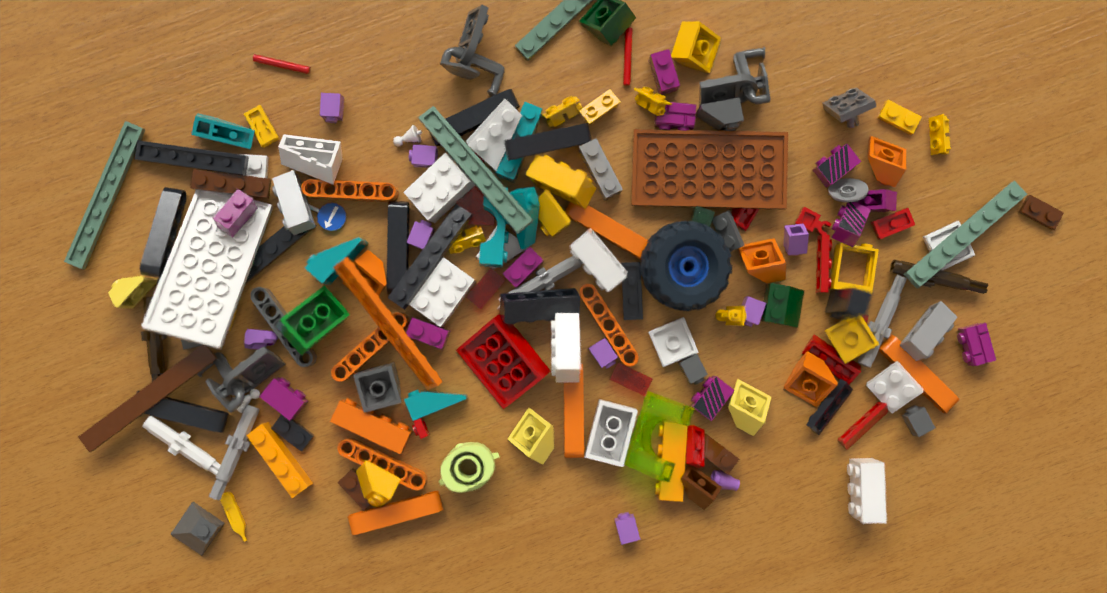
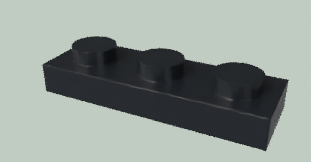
(632, 292)
(829, 407)

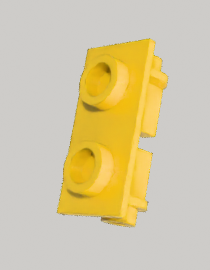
(647, 99)
(599, 107)
(555, 113)
(938, 141)
(473, 238)
(732, 315)

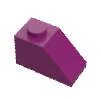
(880, 200)

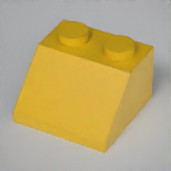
(695, 46)
(551, 215)
(376, 483)

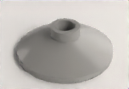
(848, 190)

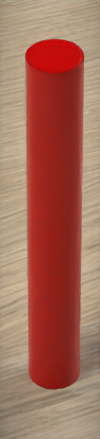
(627, 57)
(281, 64)

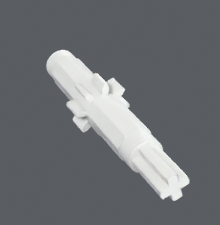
(180, 444)

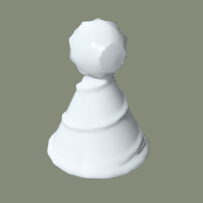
(411, 135)
(254, 393)

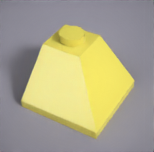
(130, 291)
(748, 407)
(533, 436)

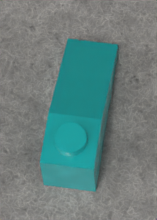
(222, 131)
(529, 202)
(428, 402)

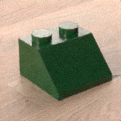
(608, 20)
(782, 305)

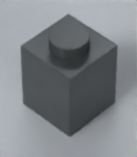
(693, 369)
(918, 420)

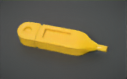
(233, 514)

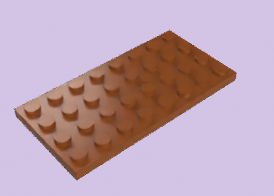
(710, 169)

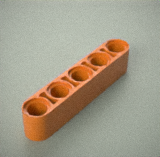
(341, 187)
(607, 228)
(616, 331)
(363, 353)
(932, 386)
(574, 418)
(376, 455)
(395, 512)

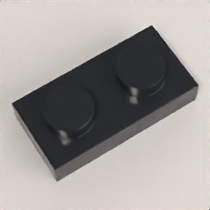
(292, 432)

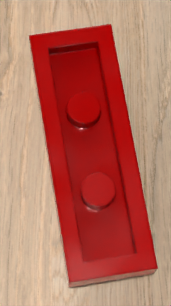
(823, 263)

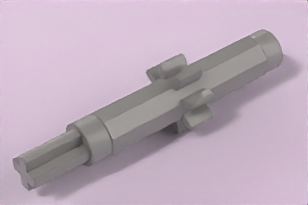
(546, 278)
(880, 326)
(237, 444)

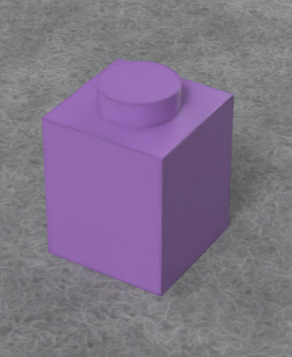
(331, 107)
(423, 155)
(420, 234)
(795, 239)
(754, 311)
(603, 353)
(627, 528)

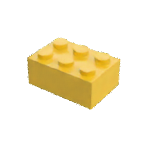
(561, 180)

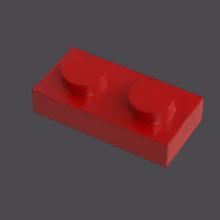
(893, 223)
(695, 446)

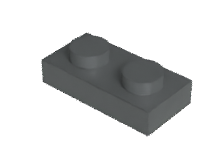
(728, 230)

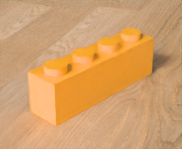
(672, 449)
(279, 459)

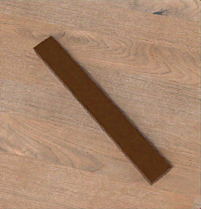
(147, 397)

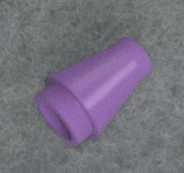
(725, 480)

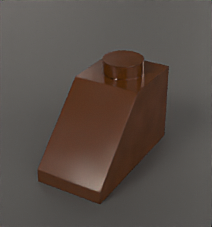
(719, 455)
(699, 487)

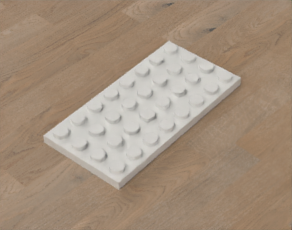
(205, 273)

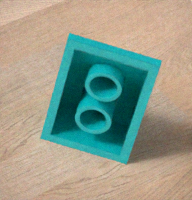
(322, 264)

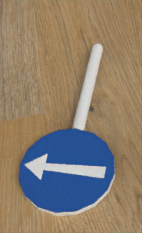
(330, 216)

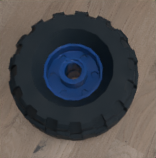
(705, 265)

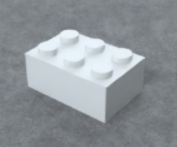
(439, 188)
(598, 260)
(442, 292)
(566, 347)
(610, 433)
(867, 490)

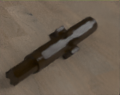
(942, 278)
(154, 345)

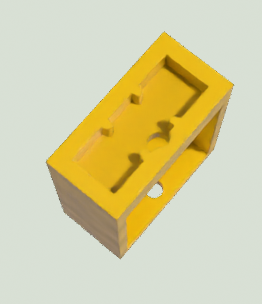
(872, 255)

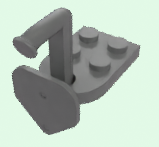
(466, 54)
(738, 86)
(242, 378)

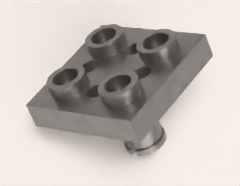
(849, 105)

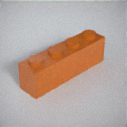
(371, 426)

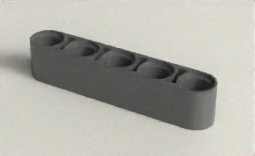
(264, 307)

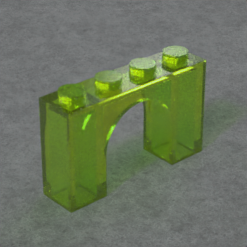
(640, 452)

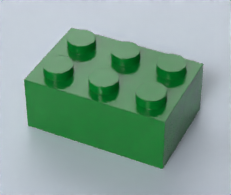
(312, 320)

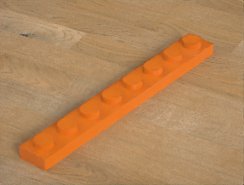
(387, 323)

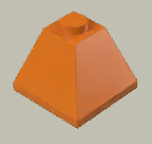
(887, 161)
(764, 260)
(372, 270)
(811, 379)

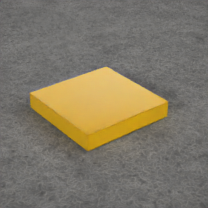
(851, 338)

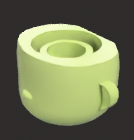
(456, 479)

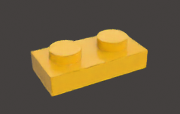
(899, 117)

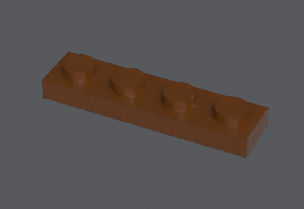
(230, 183)

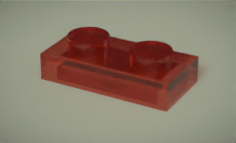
(485, 288)
(631, 379)

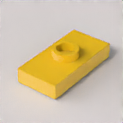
(261, 124)

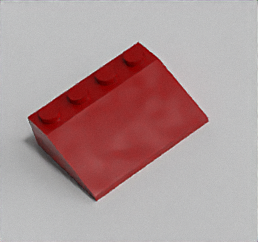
(503, 361)

